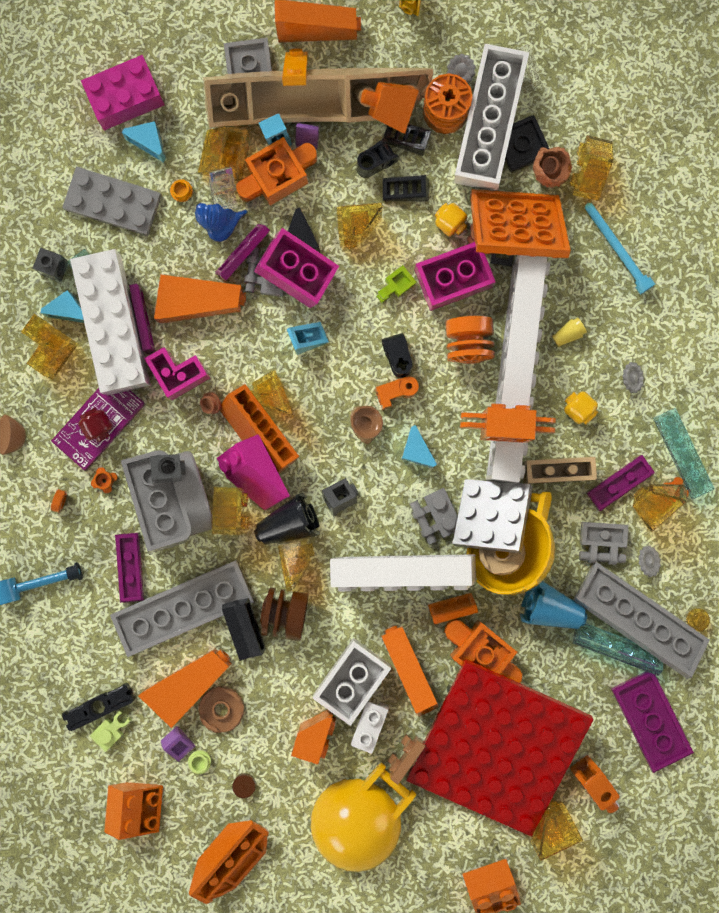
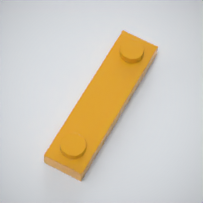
(295, 67)

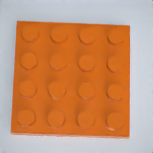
(519, 224)

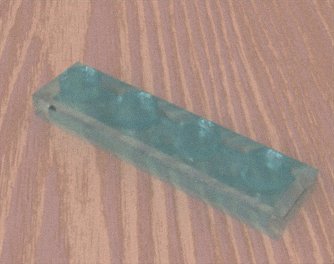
(683, 453)
(616, 648)

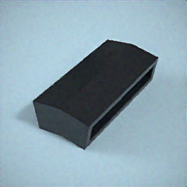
(243, 628)

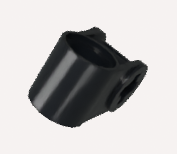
(380, 157)
(397, 351)

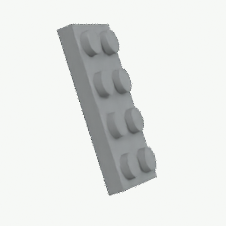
(112, 201)

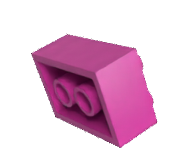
(122, 92)
(296, 268)
(454, 276)

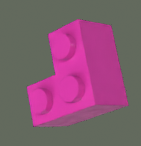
(175, 378)

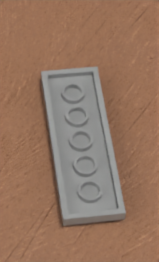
(180, 608)
(641, 620)

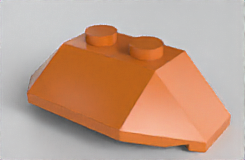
(228, 860)

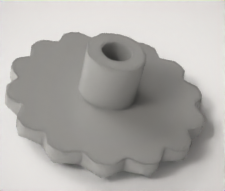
(462, 66)
(633, 377)
(649, 561)

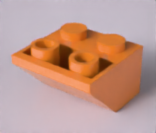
(312, 735)
(133, 809)
(492, 888)

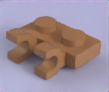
(411, 750)

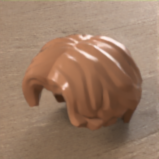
(552, 166)

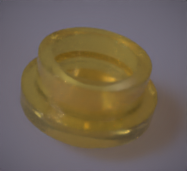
(698, 619)

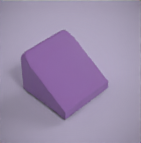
(307, 134)
(177, 744)

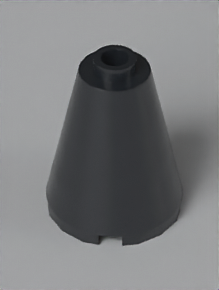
(289, 522)

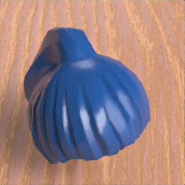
(217, 221)

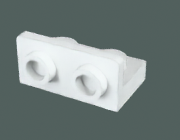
(369, 726)

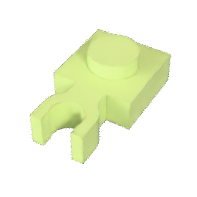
(109, 731)

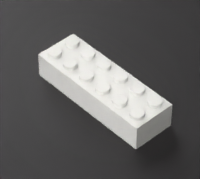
(491, 117)
(110, 322)
(400, 571)

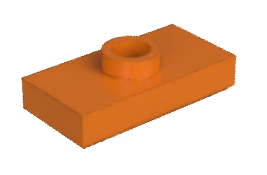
(453, 608)

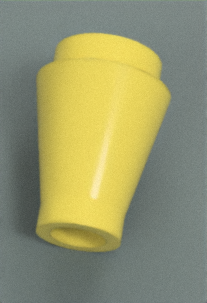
(569, 332)

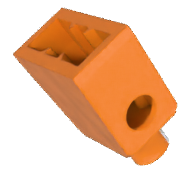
(391, 104)
(596, 784)

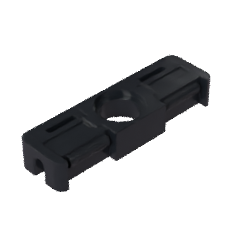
(85, 713)

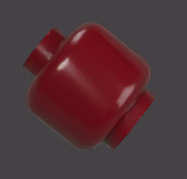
(95, 425)

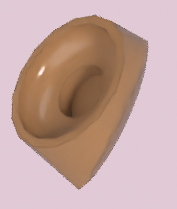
(366, 423)
(11, 435)

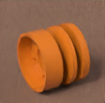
(443, 115)
(470, 336)

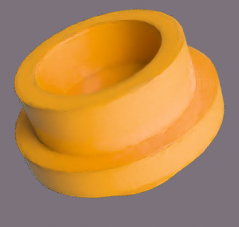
(181, 190)

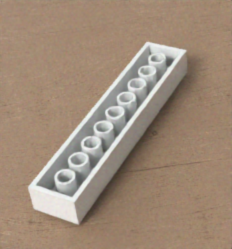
(518, 359)

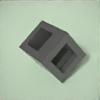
(341, 488)

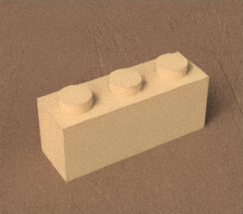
(559, 470)

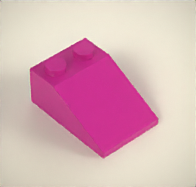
(251, 468)

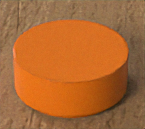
(58, 500)

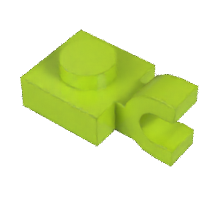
(398, 282)

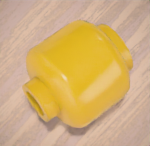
(451, 219)
(581, 407)

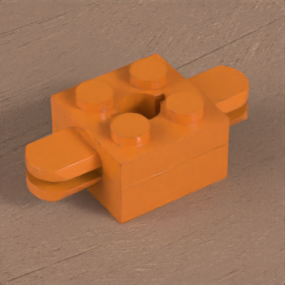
(276, 171)
(508, 424)
(482, 648)

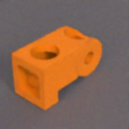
(403, 387)

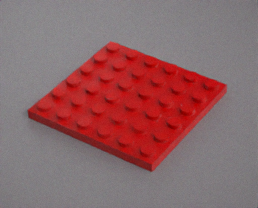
(499, 747)

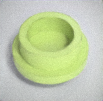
(199, 762)

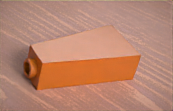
(314, 22)
(195, 298)
(409, 671)
(182, 689)

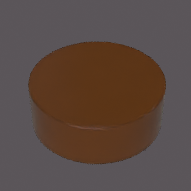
(244, 785)

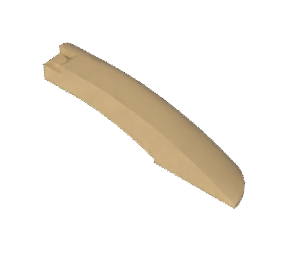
(326, 97)

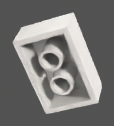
(351, 681)

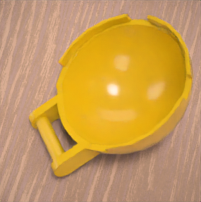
(538, 559)
(358, 821)

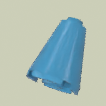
(551, 608)

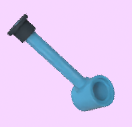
(11, 590)

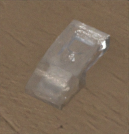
(222, 188)

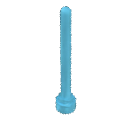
(642, 281)

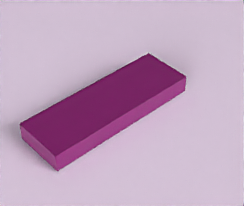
(242, 251)
(142, 318)
(620, 483)
(129, 567)

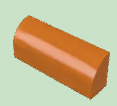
(250, 419)

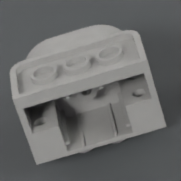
(167, 510)

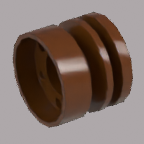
(284, 614)

